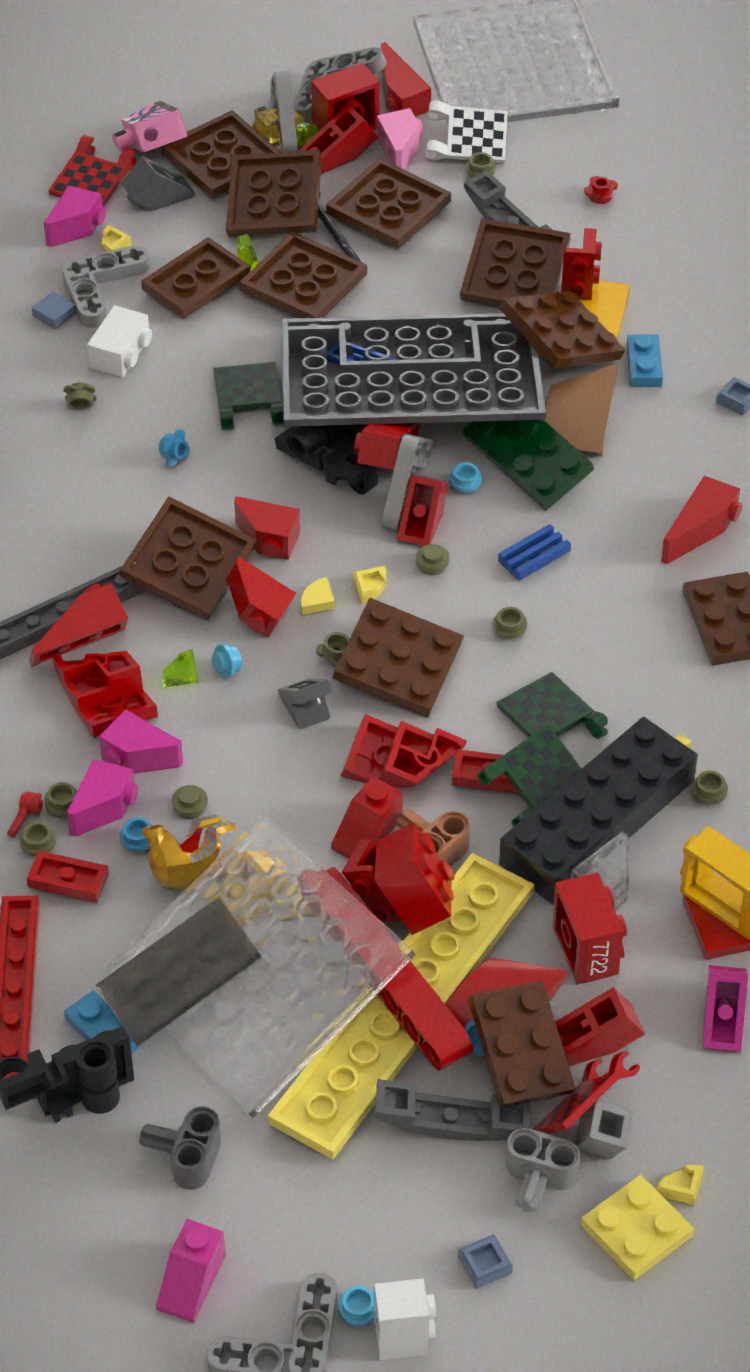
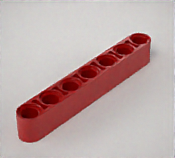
(421, 1010)

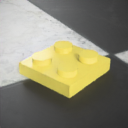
(637, 1227)

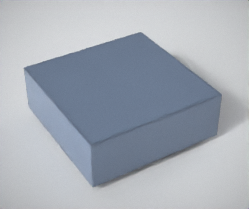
(53, 310)
(735, 396)
(485, 1261)

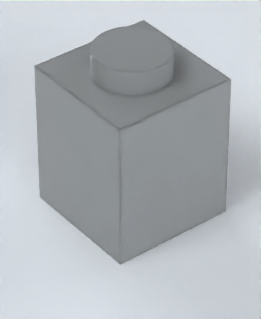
(604, 1129)

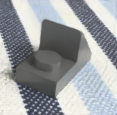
(307, 701)

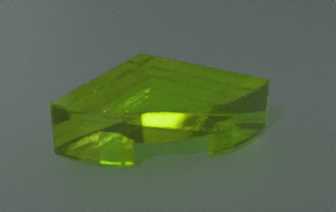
(305, 132)
(246, 251)
(181, 670)

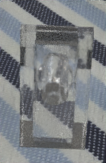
(612, 865)

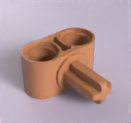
(448, 833)

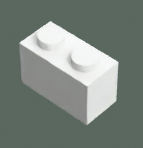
(119, 341)
(403, 1318)

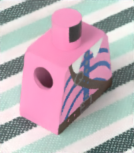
(150, 128)

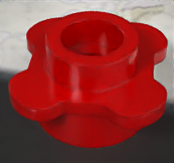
(600, 189)

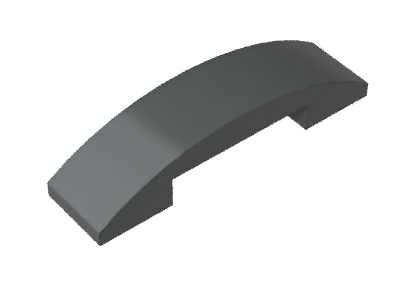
(490, 200)
(447, 1116)

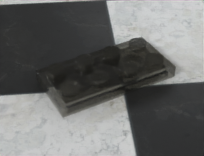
(178, 971)

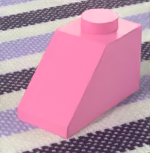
(399, 136)

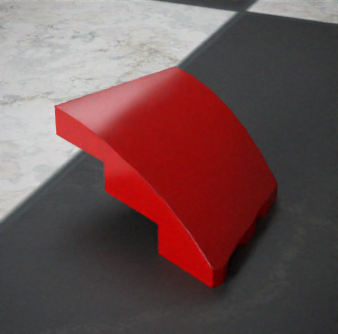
(103, 688)
(398, 754)
(500, 974)

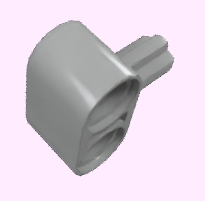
(540, 1167)

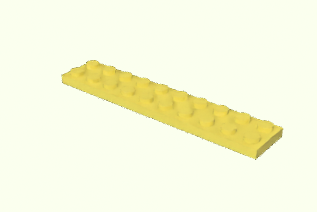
(341, 1080)

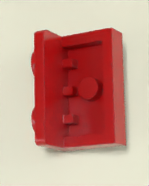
(579, 268)
(360, 874)

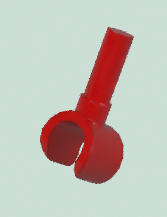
(29, 803)

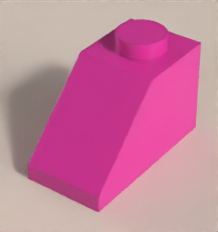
(74, 216)
(139, 745)
(101, 797)
(725, 1008)
(191, 1270)

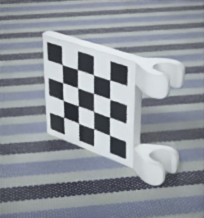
(468, 132)

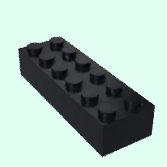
(607, 796)

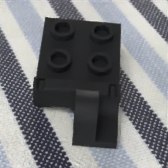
(332, 450)
(75, 1075)

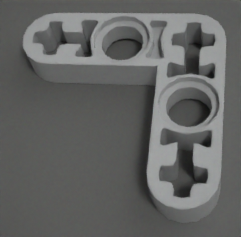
(370, 57)
(282, 98)
(134, 262)
(412, 453)
(289, 1356)

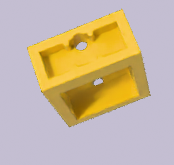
(710, 890)

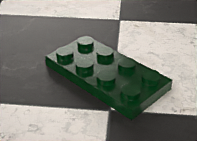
(531, 456)

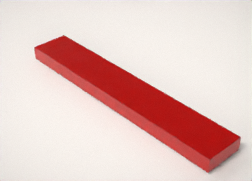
(17, 974)

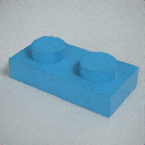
(644, 360)
(92, 1016)

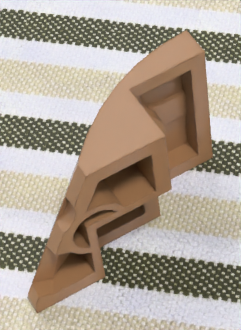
(582, 408)

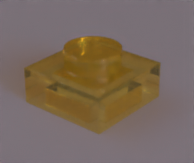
(267, 125)

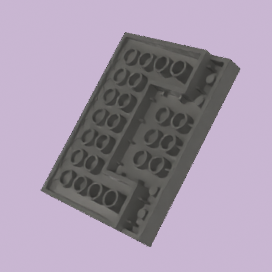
(439, 373)

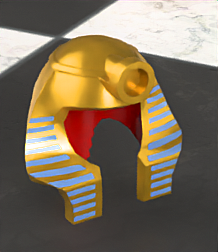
(181, 864)

